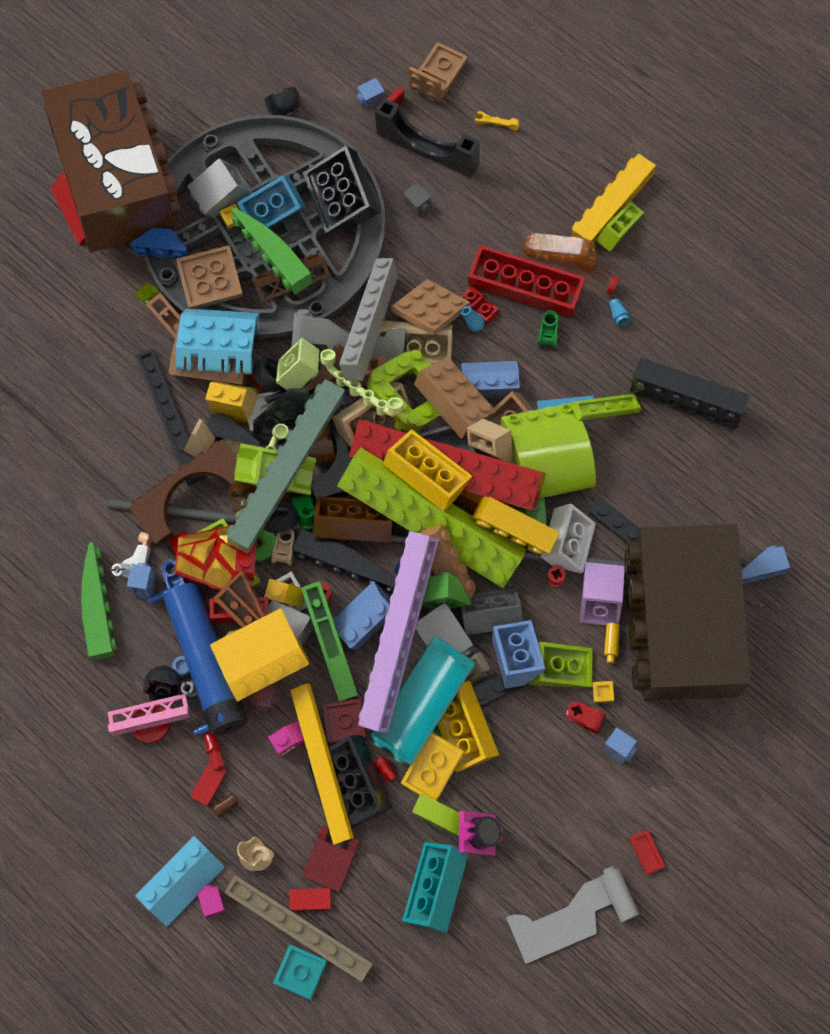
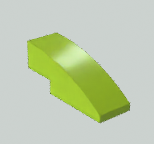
(437, 814)

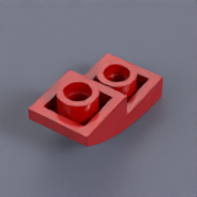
(481, 305)

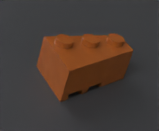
(240, 600)

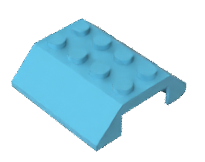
(216, 338)

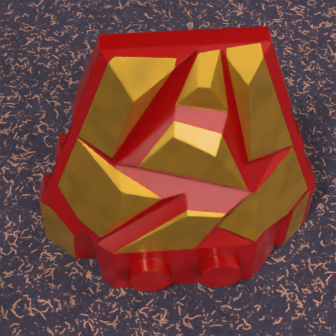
(211, 560)

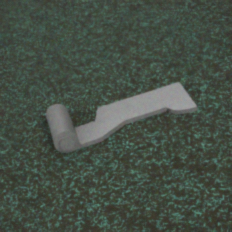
(328, 333)
(575, 921)

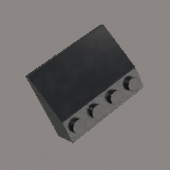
(341, 191)
(357, 779)

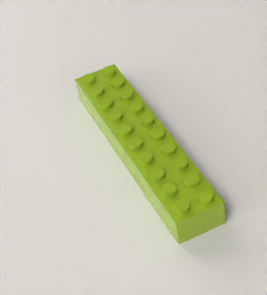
(393, 497)

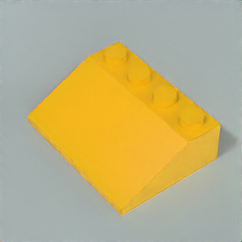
(259, 654)

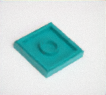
(300, 972)

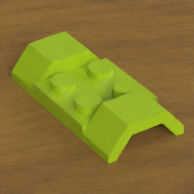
(252, 465)

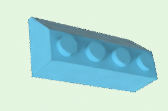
(180, 881)

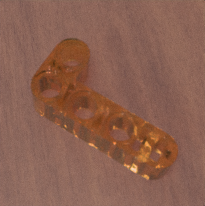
(561, 248)

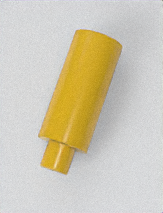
(612, 642)

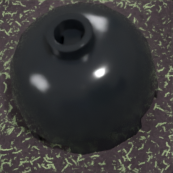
(284, 102)
(162, 683)

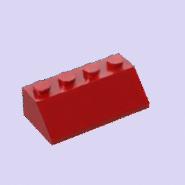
(64, 198)

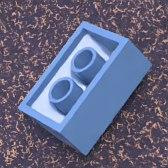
(493, 378)
(362, 616)
(517, 653)

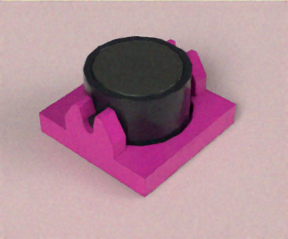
(478, 832)

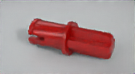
(213, 751)

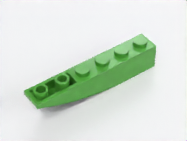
(274, 252)
(95, 608)
(329, 641)

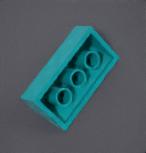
(435, 887)

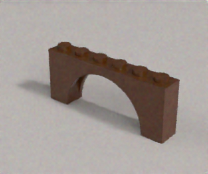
(152, 508)

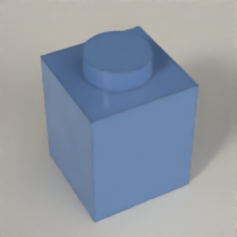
(370, 93)

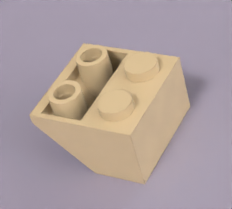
(491, 440)

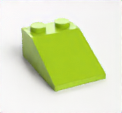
(565, 666)

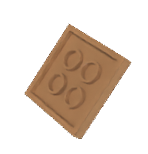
(209, 277)
(430, 307)

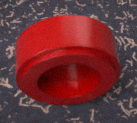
(612, 285)

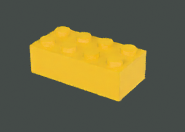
(516, 525)

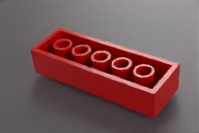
(526, 281)

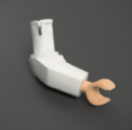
(140, 556)

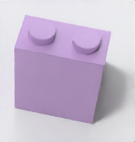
(602, 593)

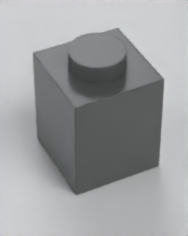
(417, 199)

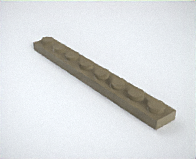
(298, 928)

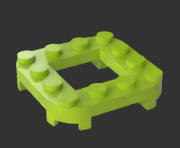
(379, 383)

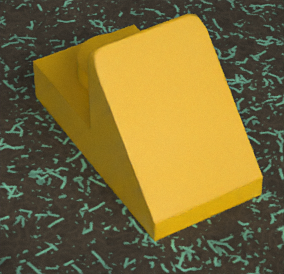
(284, 593)

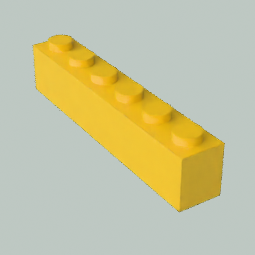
(616, 197)

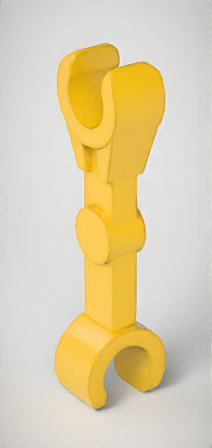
(512, 124)

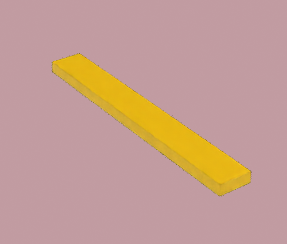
(321, 764)

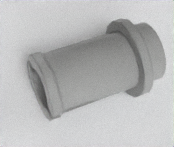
(185, 689)

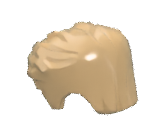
(254, 855)

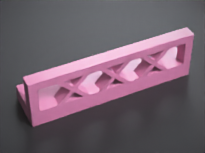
(149, 720)

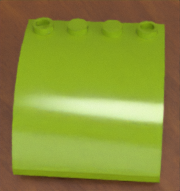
(554, 444)

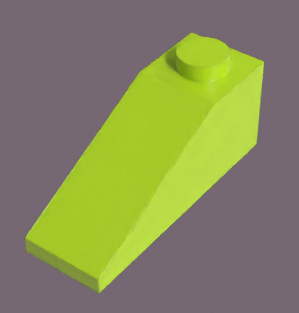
(619, 226)

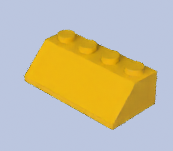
(427, 469)
(467, 728)

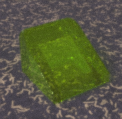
(146, 293)

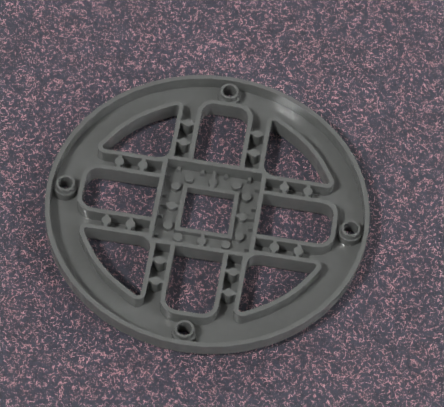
(241, 138)

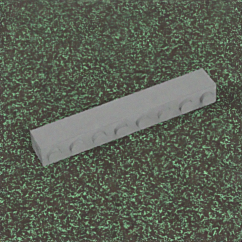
(369, 319)

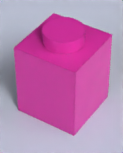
(211, 901)

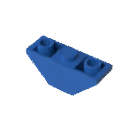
(159, 243)

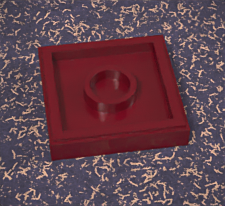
(343, 720)

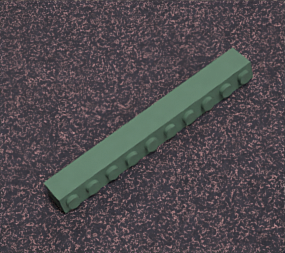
(285, 467)

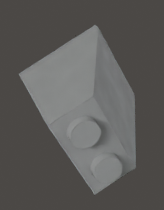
(219, 188)
(299, 622)
(446, 627)

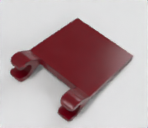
(328, 862)

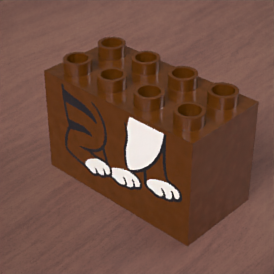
(112, 159)

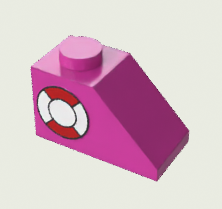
(287, 739)

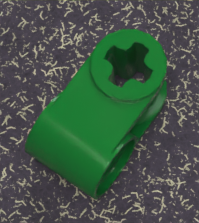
(548, 332)
(305, 511)

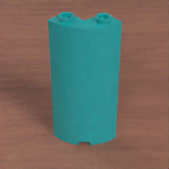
(424, 699)

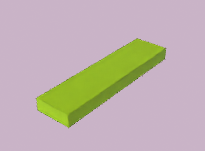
(605, 407)

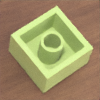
(298, 365)

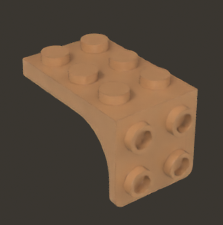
(437, 72)

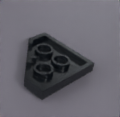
(282, 411)

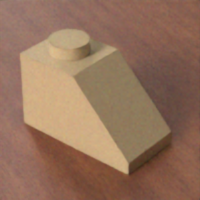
(200, 439)

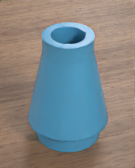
(620, 315)
(473, 320)

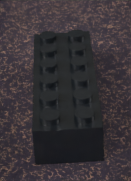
(688, 393)

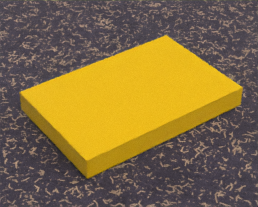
(433, 767)

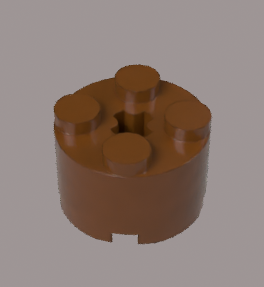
(323, 449)

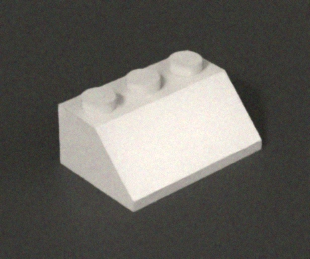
(573, 541)

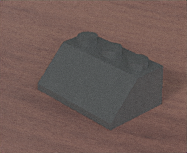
(491, 610)

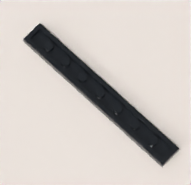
(166, 408)

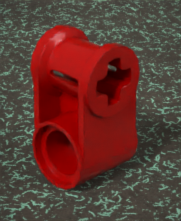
(588, 717)

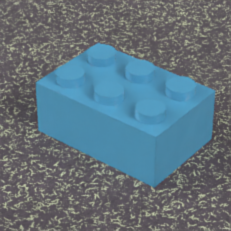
(273, 202)

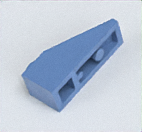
(768, 564)

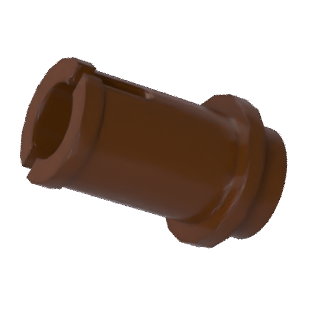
(224, 805)

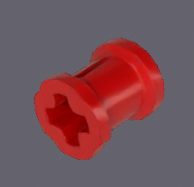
(551, 574)

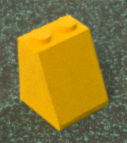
(232, 400)

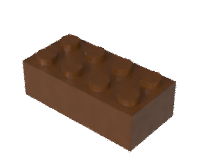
(350, 520)

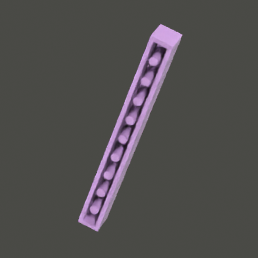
(398, 632)

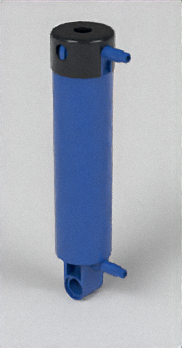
(195, 635)

